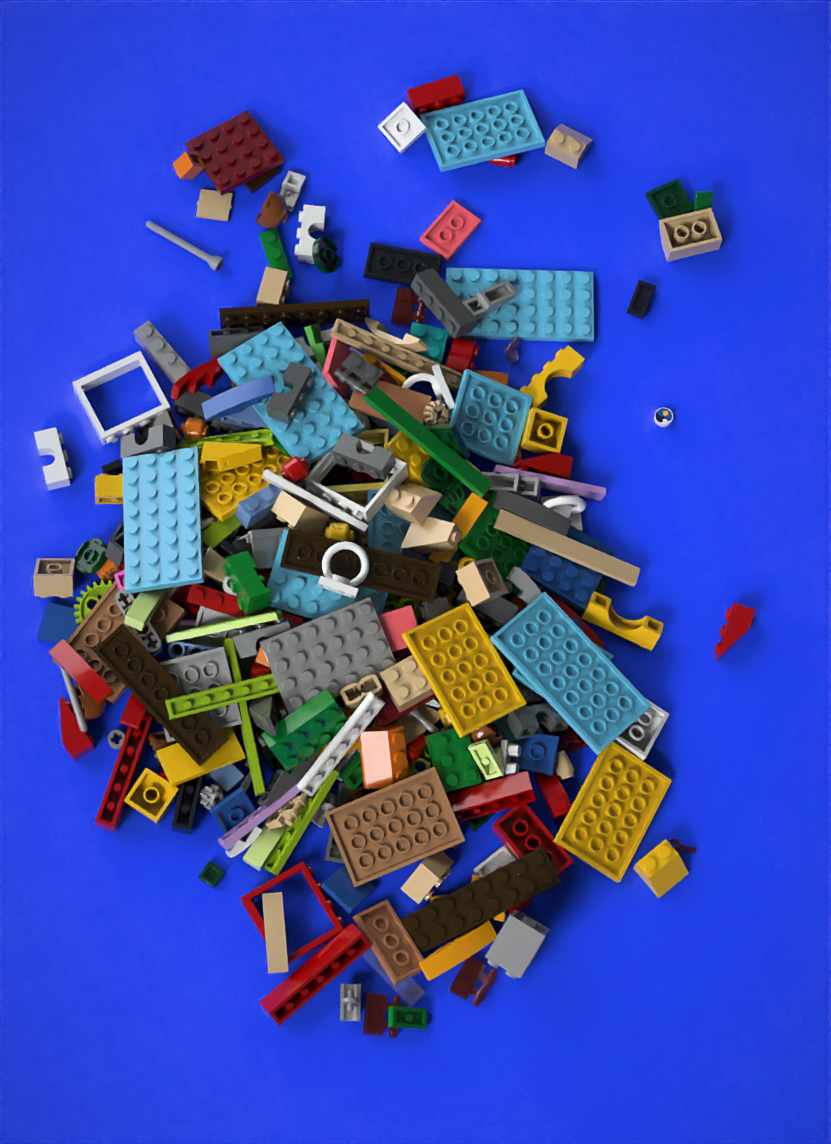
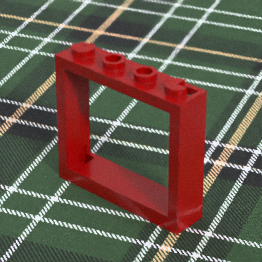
(317, 890)

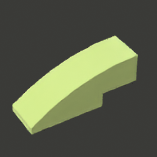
(144, 608)
(263, 846)

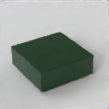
(211, 874)

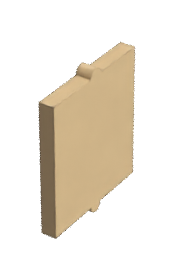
(213, 205)

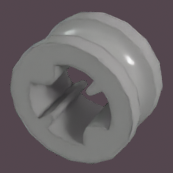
(111, 737)

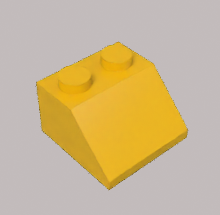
(151, 796)
(661, 868)

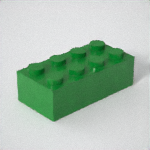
(306, 730)

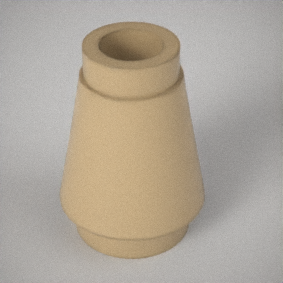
(563, 765)

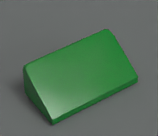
(703, 200)

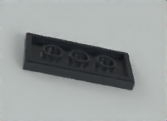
(398, 264)

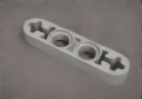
(151, 632)

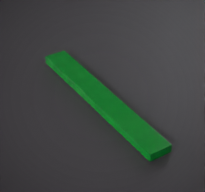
(428, 441)

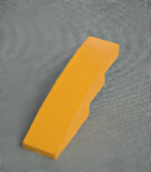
(464, 520)
(458, 950)

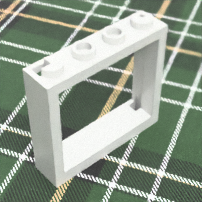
(107, 374)
(365, 514)

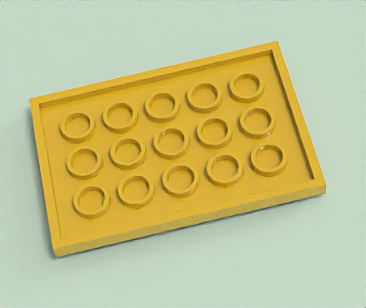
(226, 489)
(464, 669)
(612, 811)

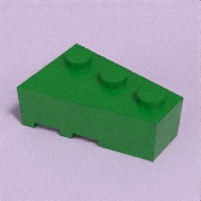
(246, 583)

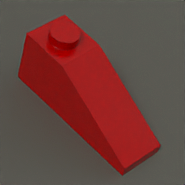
(553, 795)

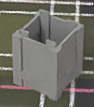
(261, 545)

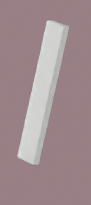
(314, 501)
(340, 744)

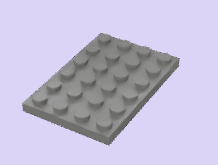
(328, 653)

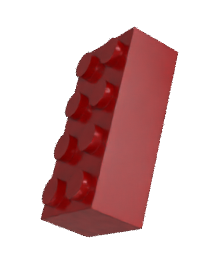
(524, 833)

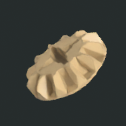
(430, 413)

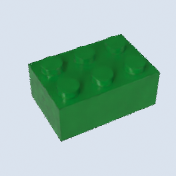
(453, 760)

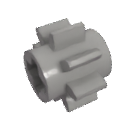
(211, 796)

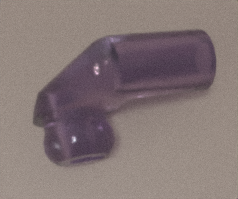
(510, 350)

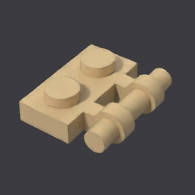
(288, 812)

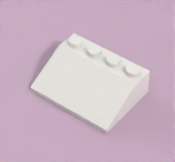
(643, 732)

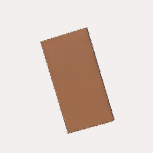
(409, 400)
(390, 941)

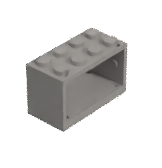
(517, 944)

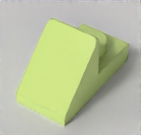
(487, 758)

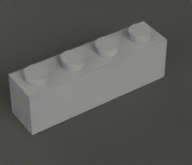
(160, 352)

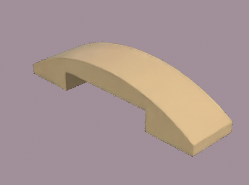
(408, 342)
(275, 932)

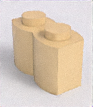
(355, 693)

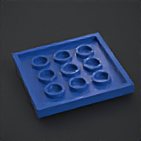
(564, 577)

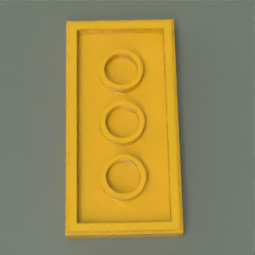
(181, 767)

